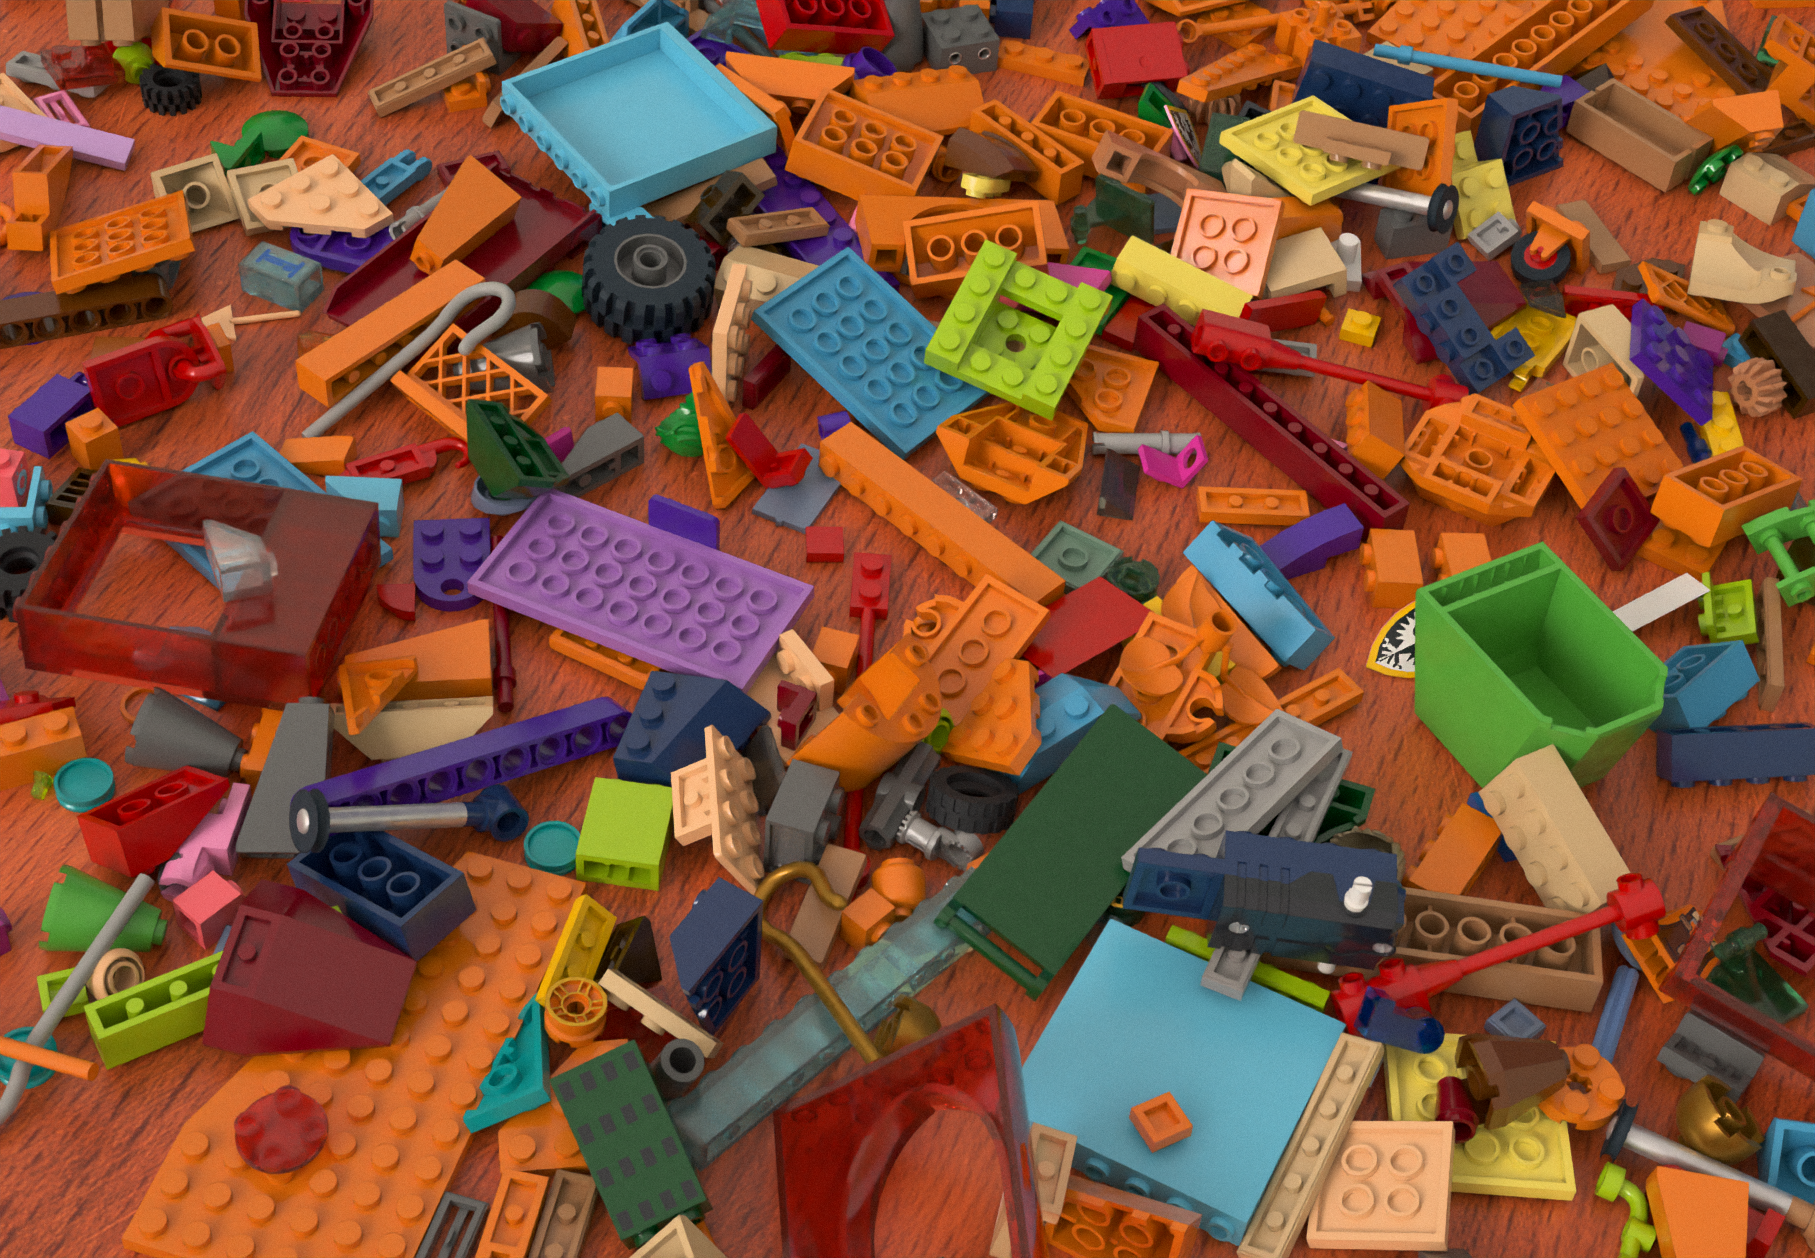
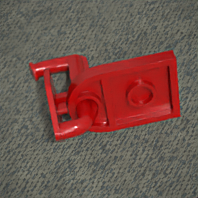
(154, 372)

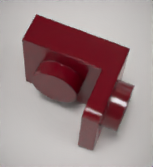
(797, 712)

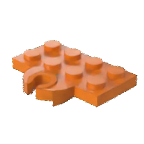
(975, 638)
(1172, 715)

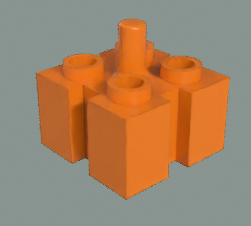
(1324, 22)

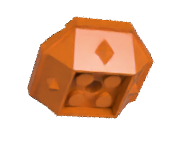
(1477, 461)

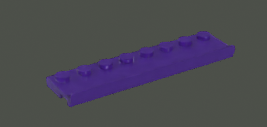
(799, 193)

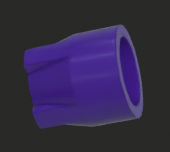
(831, 423)

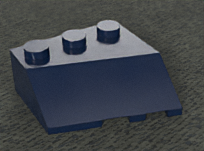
(1521, 130)
(671, 720)
(718, 951)

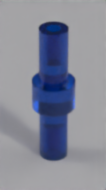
(1696, 447)

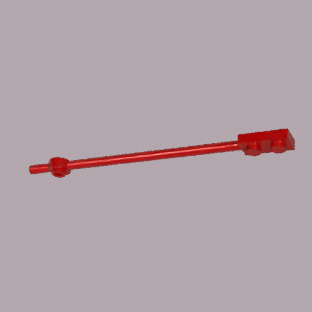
(869, 603)

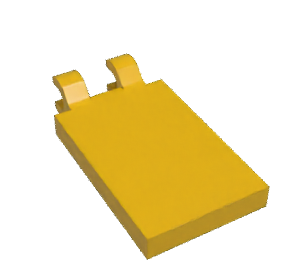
(1545, 335)

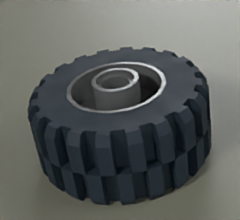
(648, 279)

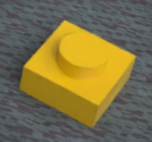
(1359, 327)

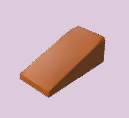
(320, 454)

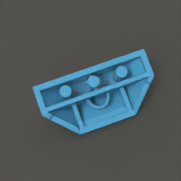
(653, 14)
(1066, 715)

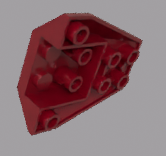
(308, 46)
(1486, 289)
(303, 979)

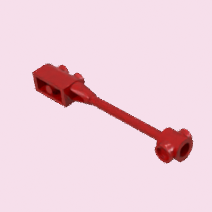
(1251, 346)
(1632, 907)

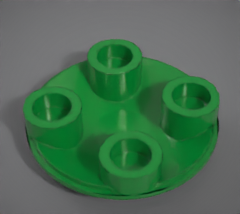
(279, 130)
(1713, 168)
(564, 285)

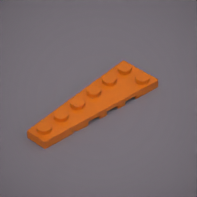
(1236, 72)

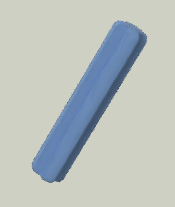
(1615, 1011)

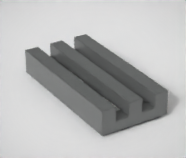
(472, 1234)

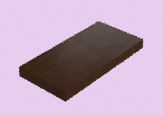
(1720, 50)

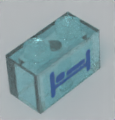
(281, 276)

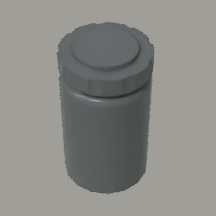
(677, 1067)

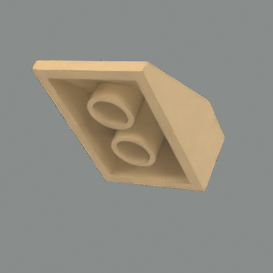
(1765, 185)
(1600, 339)

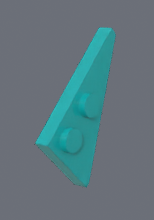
(517, 1075)

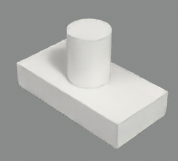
(1349, 251)

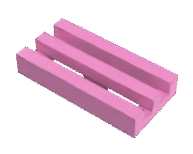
(72, 109)

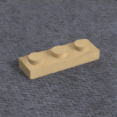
(657, 1014)

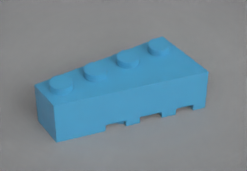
(1259, 594)

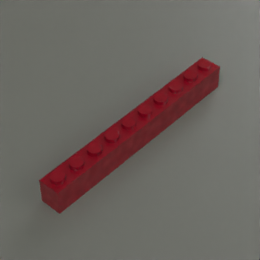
(1269, 424)

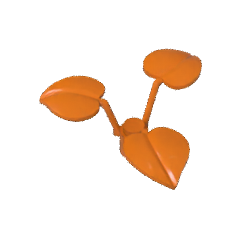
(1151, 670)

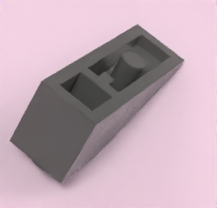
(602, 455)

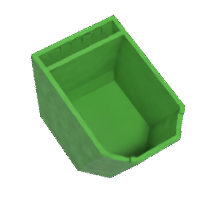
(1527, 662)

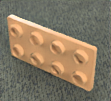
(798, 666)
(720, 801)

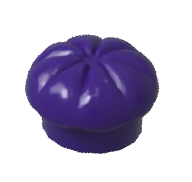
(869, 62)

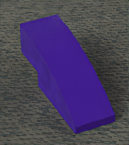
(1311, 541)

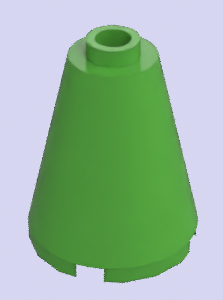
(82, 908)

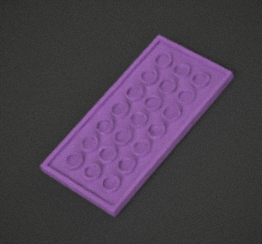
(641, 590)

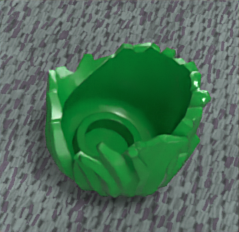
(681, 430)

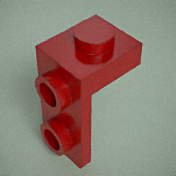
(762, 458)

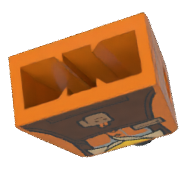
(1661, 951)

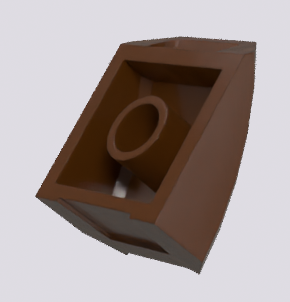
(988, 156)

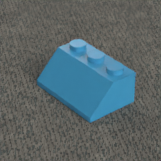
(1704, 684)

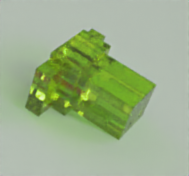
(42, 783)

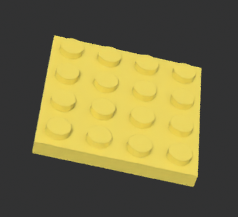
(1300, 169)
(1517, 1160)

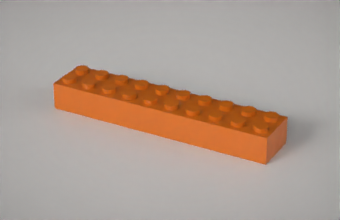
(1543, 40)

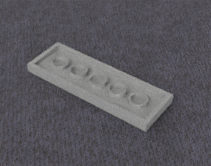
(1244, 787)

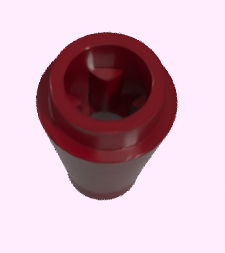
(1455, 1106)

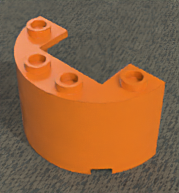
(882, 717)

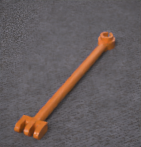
(1193, 31)

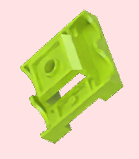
(978, 327)

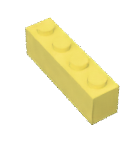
(1170, 281)

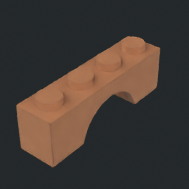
(1137, 164)

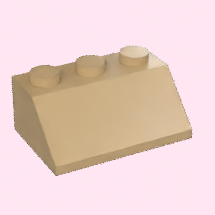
(766, 270)

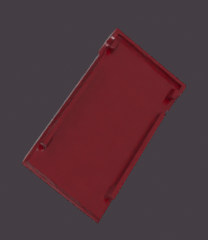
(515, 256)

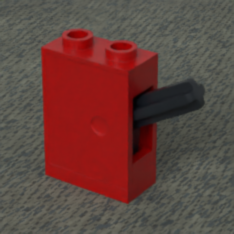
(1133, 56)

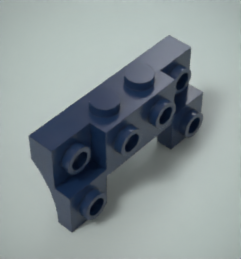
(1454, 324)

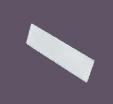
(1660, 601)

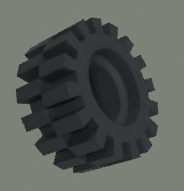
(170, 90)

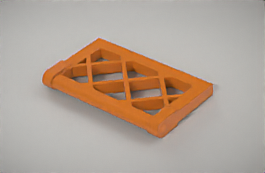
(1672, 293)

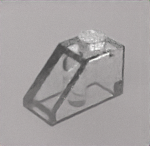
(238, 561)

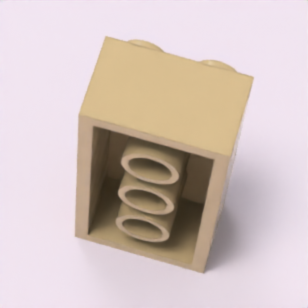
(1554, 832)

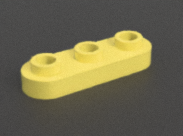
(983, 186)

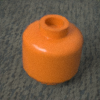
(901, 885)

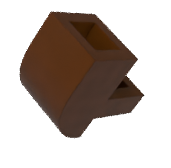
(542, 307)

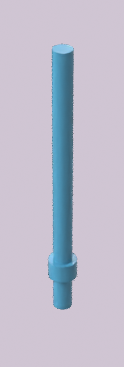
(1406, 55)

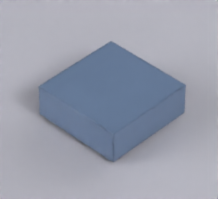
(1515, 1021)

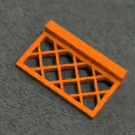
(446, 411)

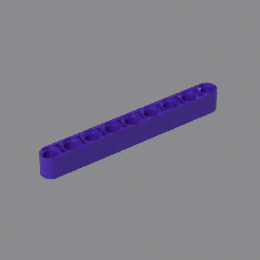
(482, 758)

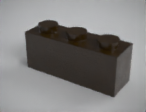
(1779, 340)

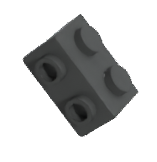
(1706, 1048)

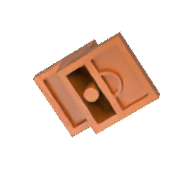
(1796, 66)

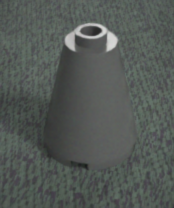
(908, 42)
(522, 352)
(178, 735)

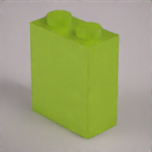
(625, 834)

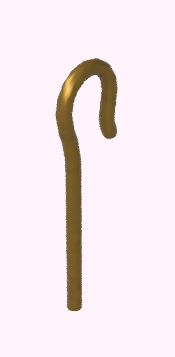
(801, 957)

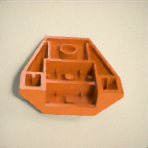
(1014, 450)

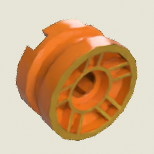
(577, 996)

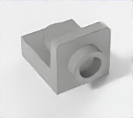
(1495, 235)

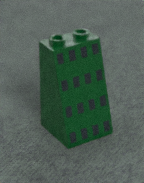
(631, 1143)

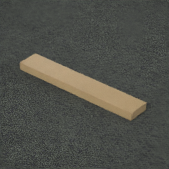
(1312, 1149)

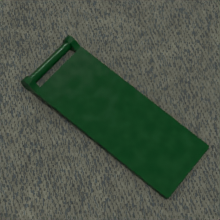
(1065, 850)

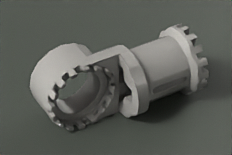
(939, 841)

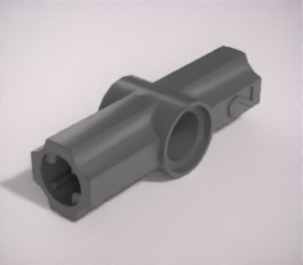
(899, 795)

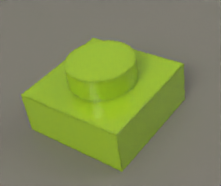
(50, 985)

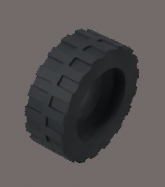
(972, 799)

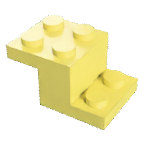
(1480, 187)

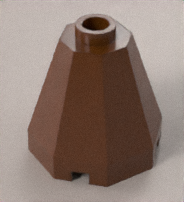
(1509, 1074)

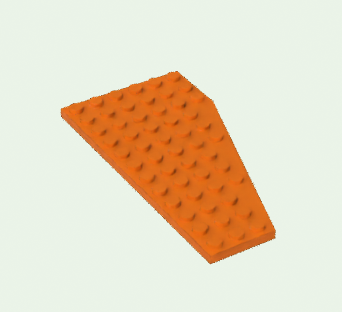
(388, 1109)

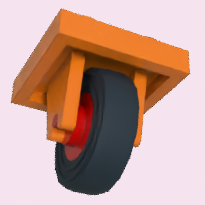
(1550, 246)

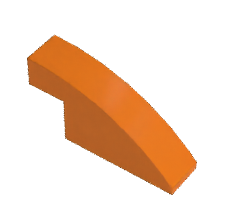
(38, 196)

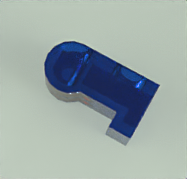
(1400, 1027)

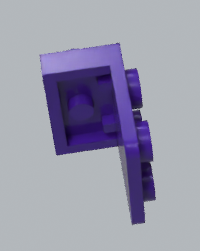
(1108, 14)
(666, 365)
(684, 521)

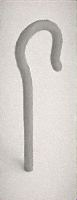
(420, 343)
(71, 988)

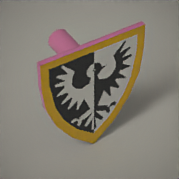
(1184, 136)
(1395, 645)

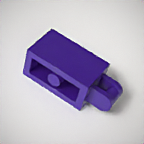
(42, 418)

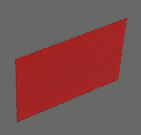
(1085, 626)

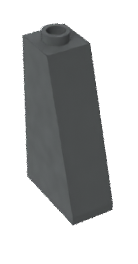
(296, 759)

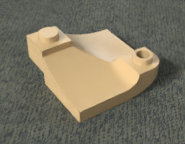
(1736, 271)

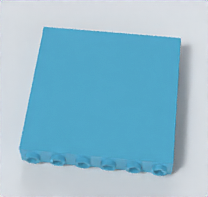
(638, 118)
(1148, 1028)

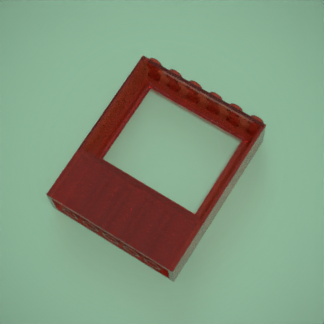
(263, 646)

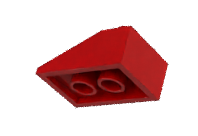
(150, 821)

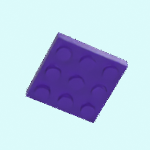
(1672, 361)

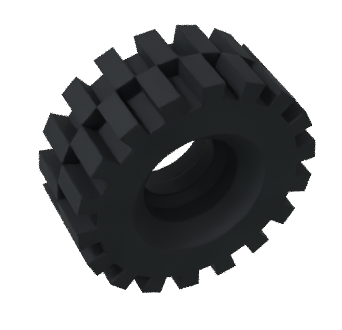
(20, 551)

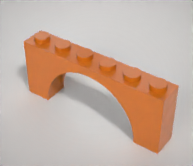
(882, 232)

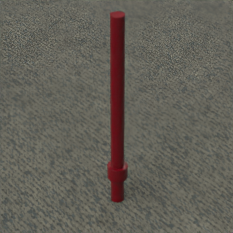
(504, 673)

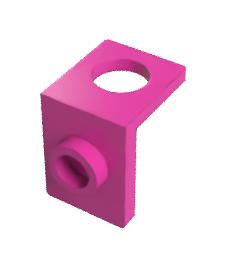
(1170, 468)

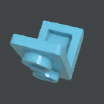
(35, 511)

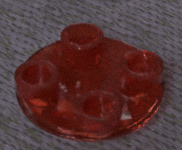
(281, 1131)

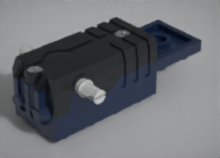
(1279, 897)

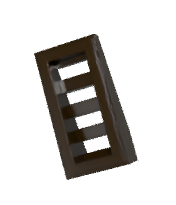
(59, 505)

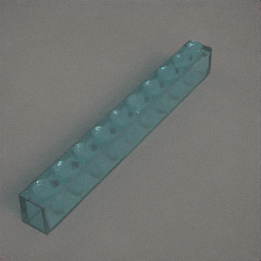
(809, 1039)

